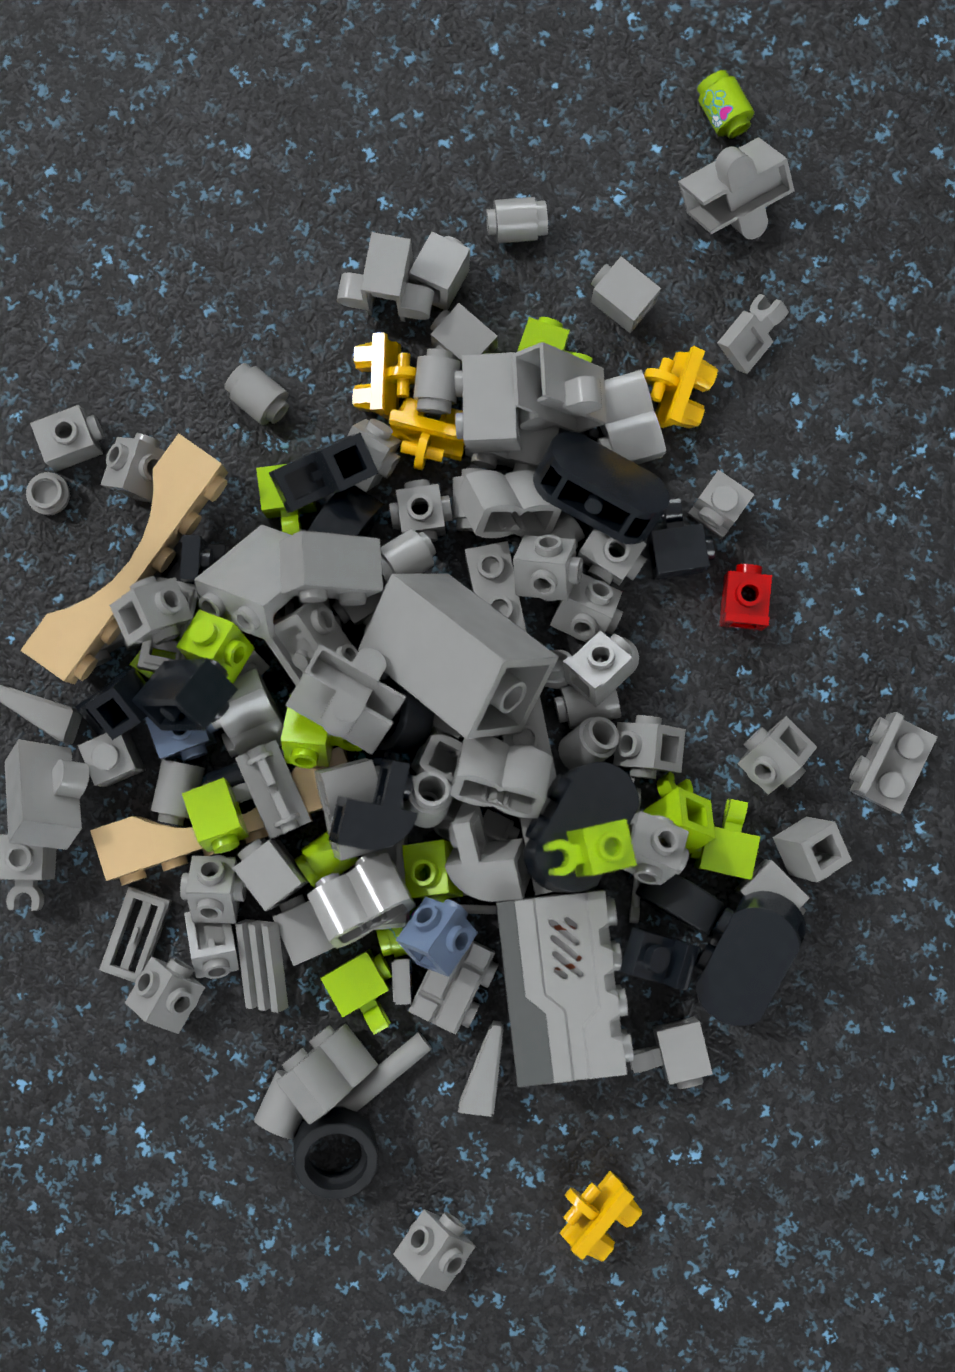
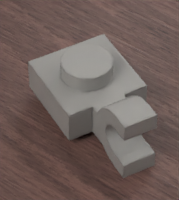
(748, 335)

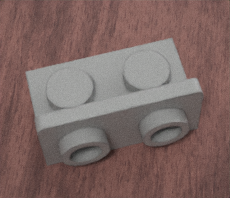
(302, 632)
(892, 762)

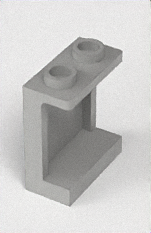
(246, 583)

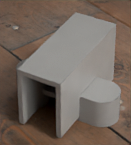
(738, 188)
(387, 278)
(557, 390)
(347, 696)
(44, 794)

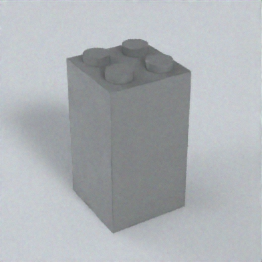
(458, 654)

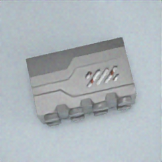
(563, 987)

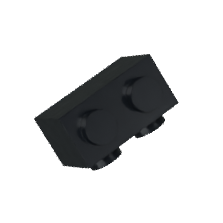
(186, 694)

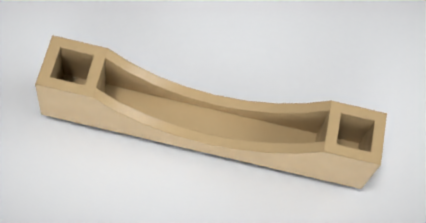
(181, 487)
(139, 843)

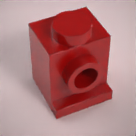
(742, 613)

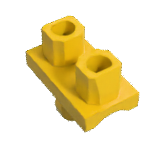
(389, 375)
(674, 385)
(426, 436)
(595, 1213)

